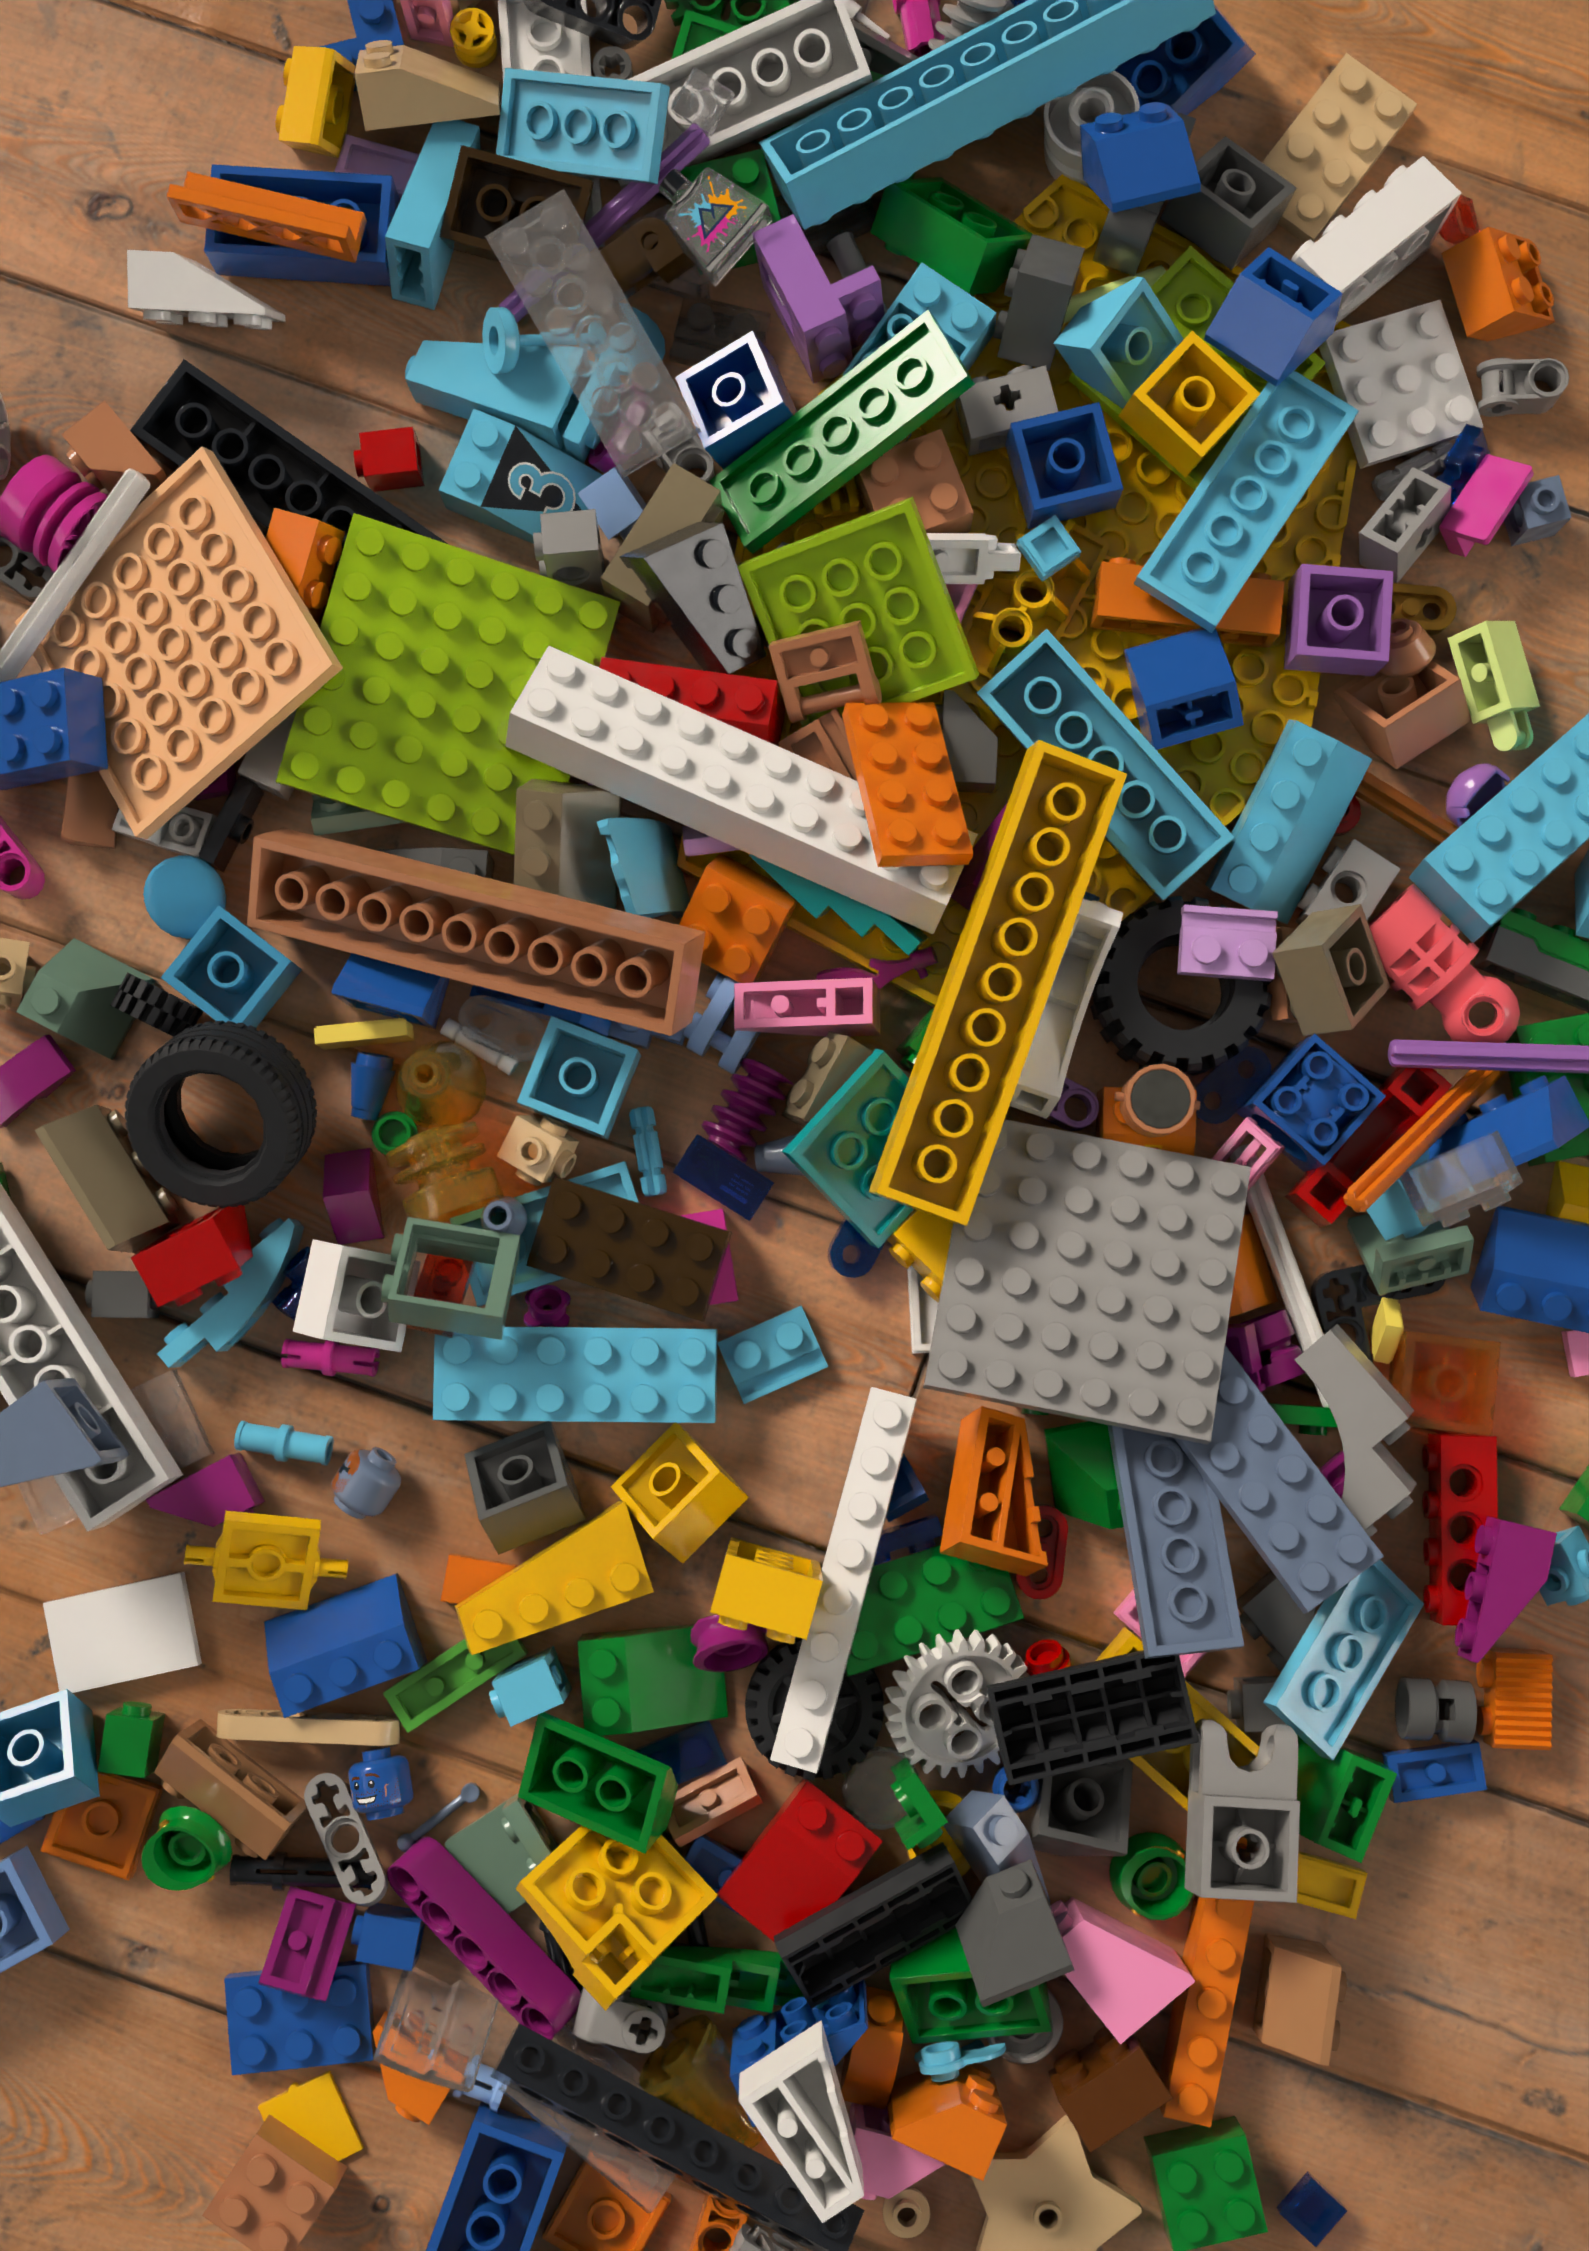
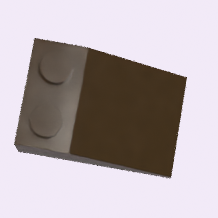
(497, 189)

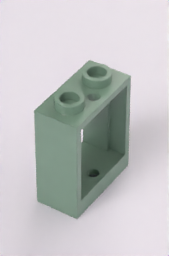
(459, 1243)

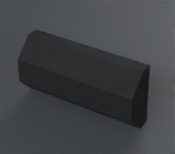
(1090, 1715)
(874, 1925)

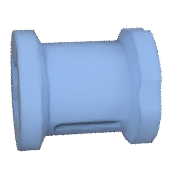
(483, 2092)

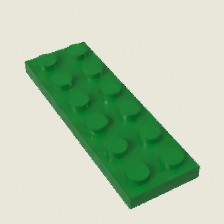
(841, 431)

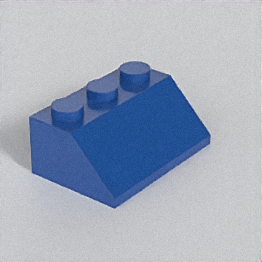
(1529, 1124)
(1535, 1269)
(342, 1645)

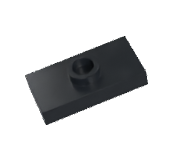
(232, 824)

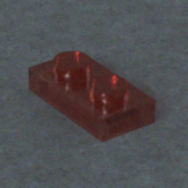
(445, 1281)

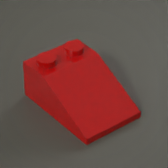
(799, 1862)

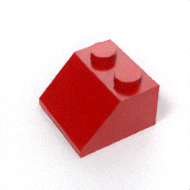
(195, 1255)

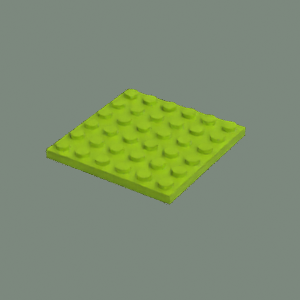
(428, 679)

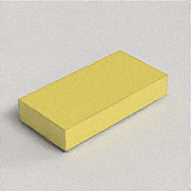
(363, 1033)

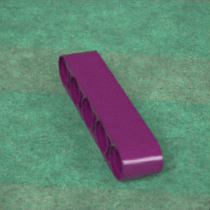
(484, 1937)

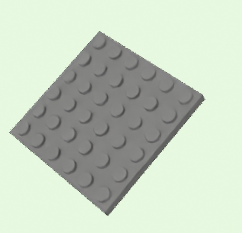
(1093, 1283)

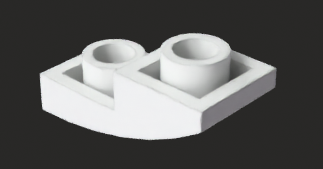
(181, 834)

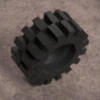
(155, 1006)

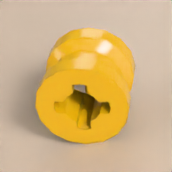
(469, 26)

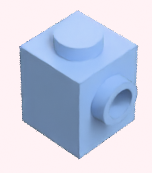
(615, 503)

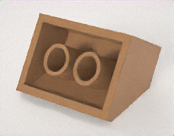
(230, 1789)

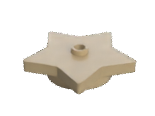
(1056, 2178)

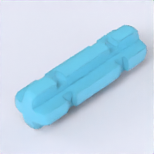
(648, 1151)

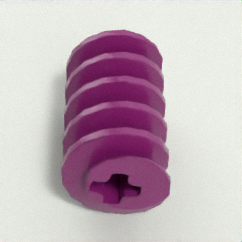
(745, 1107)

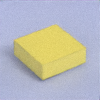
(1386, 1330)

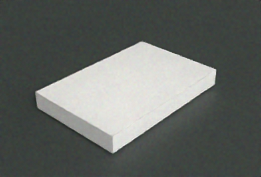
(122, 1633)

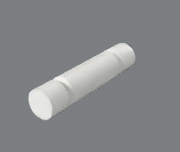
(452, 1031)

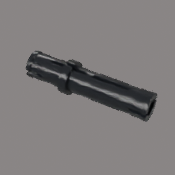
(246, 1871)

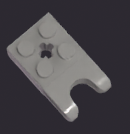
(1248, 1803)

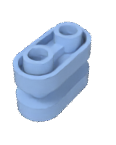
(706, 1028)

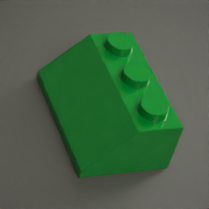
(949, 233)
(598, 1783)
(943, 2002)

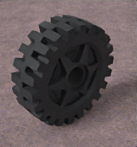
(854, 1721)

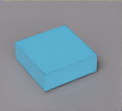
(1048, 548)

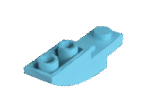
(232, 1316)

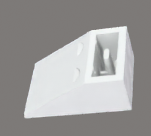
(177, 287)

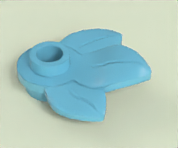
(946, 2058)

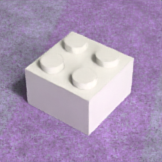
(344, 1297)

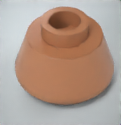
(1409, 649)

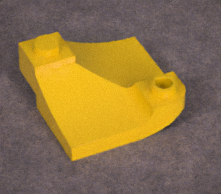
(614, 1906)

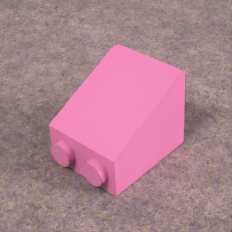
(1119, 1968)

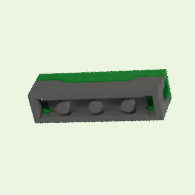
(1538, 957)

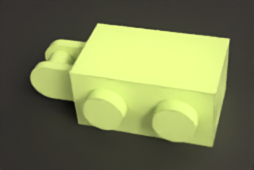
(1496, 681)

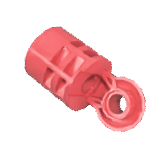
(1434, 966)

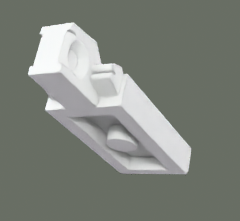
(972, 556)

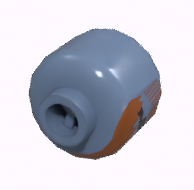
(366, 1482)

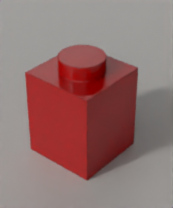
(389, 459)

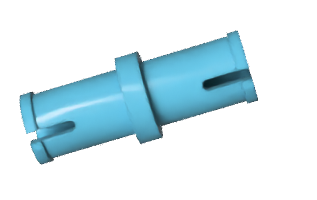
(284, 1443)

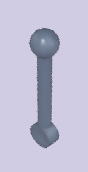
(469, 1793)

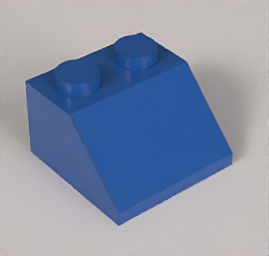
(1138, 157)
(391, 990)

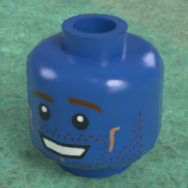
(380, 1784)

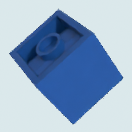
(1312, 1103)

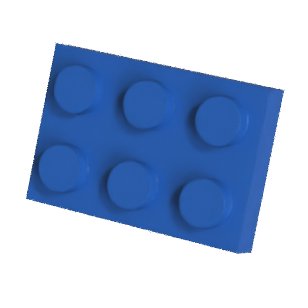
(291, 2031)

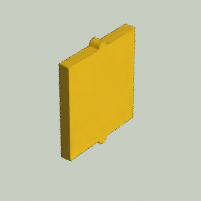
(317, 2114)

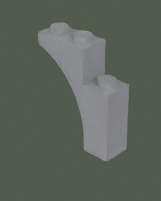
(1365, 1413)

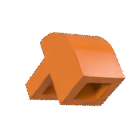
(874, 2058)

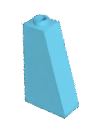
(413, 245)
(457, 380)

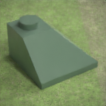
(75, 997)

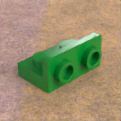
(923, 1817)

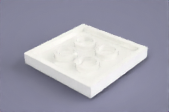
(1403, 382)

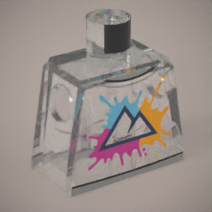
(713, 219)

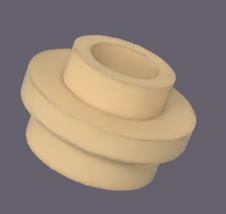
(907, 2198)

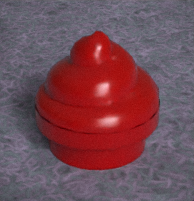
(1046, 1656)

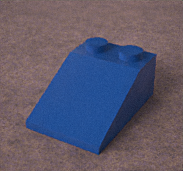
(1189, 65)

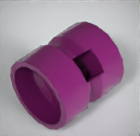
(1274, 1332)

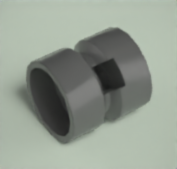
(1440, 1710)

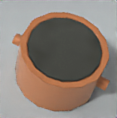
(1157, 1100)

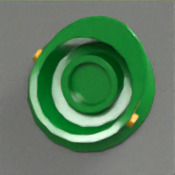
(185, 1849)
(1151, 1876)

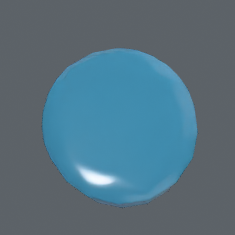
(183, 894)

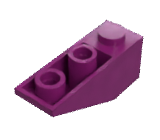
(1507, 1575)

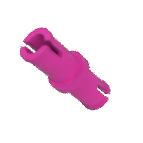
(330, 1357)

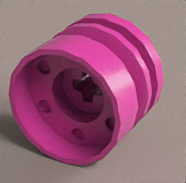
(47, 509)

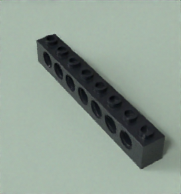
(668, 2139)

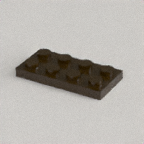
(629, 1249)

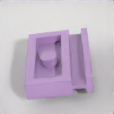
(1227, 943)

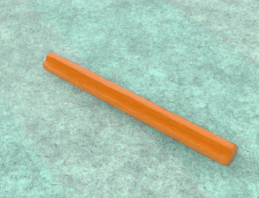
(1419, 1138)

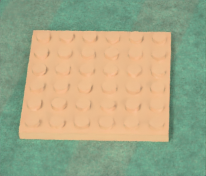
(191, 642)

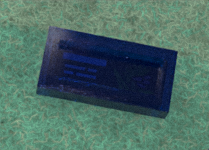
(723, 1177)

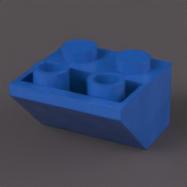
(1274, 317)
(1183, 688)

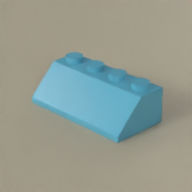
(1288, 820)

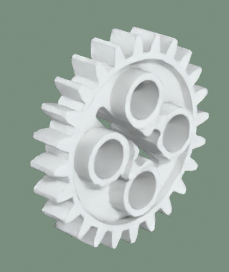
(930, 1734)

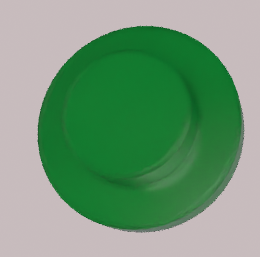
(392, 1131)

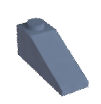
(990, 1835)

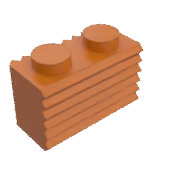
(1516, 1698)

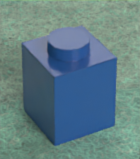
(388, 1936)

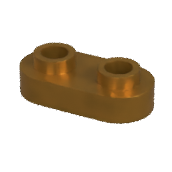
(1410, 600)

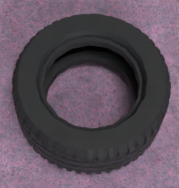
(179, 1156)

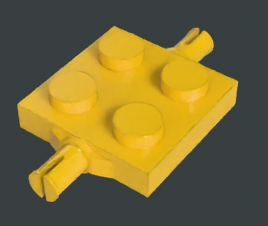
(266, 1560)

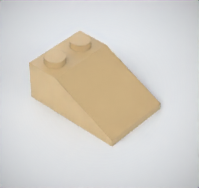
(414, 88)

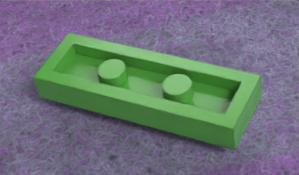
(448, 1680)

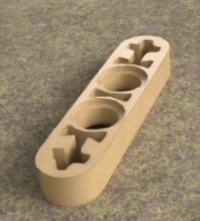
(308, 1727)

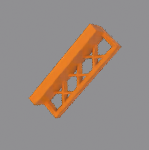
(268, 216)

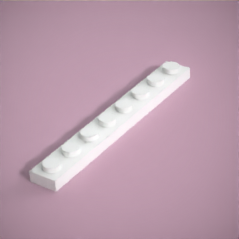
(845, 1580)

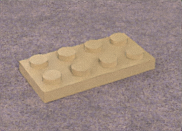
(1336, 143)

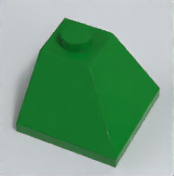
(1084, 1473)

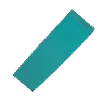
(862, 918)

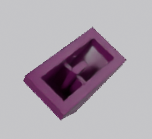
(352, 1196)

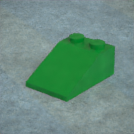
(646, 1681)

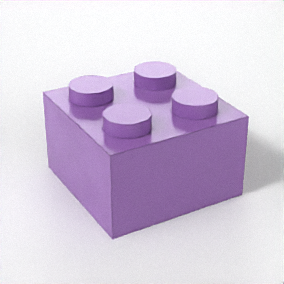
(1338, 620)

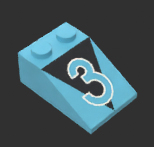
(511, 477)

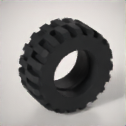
(1140, 1034)

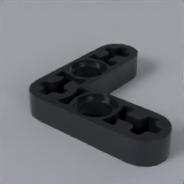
(1355, 1297)

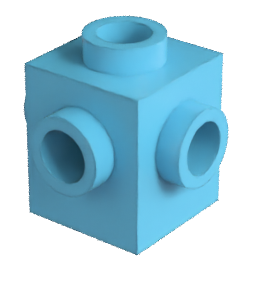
(1568, 1569)

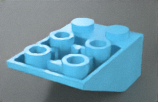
(961, 316)

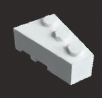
(805, 2121)

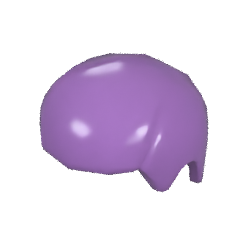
(1472, 791)

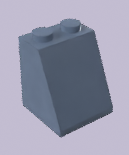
(54, 1433)

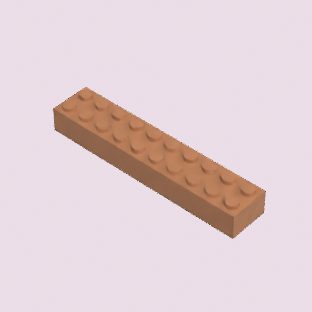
(476, 930)

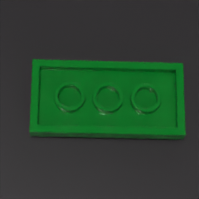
(925, 1597)

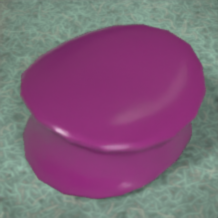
(726, 1648)

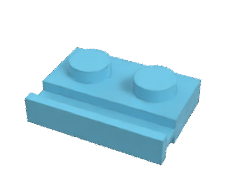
(772, 1354)

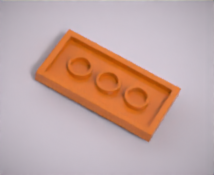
(907, 784)

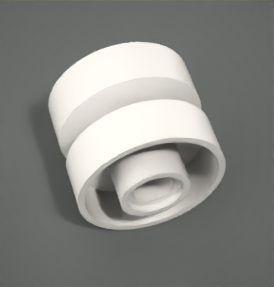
(1065, 114)

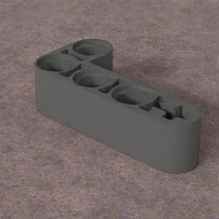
(1129, 231)

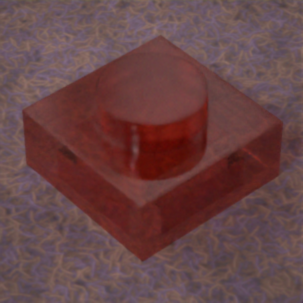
(1461, 222)

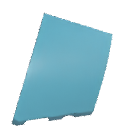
(645, 866)

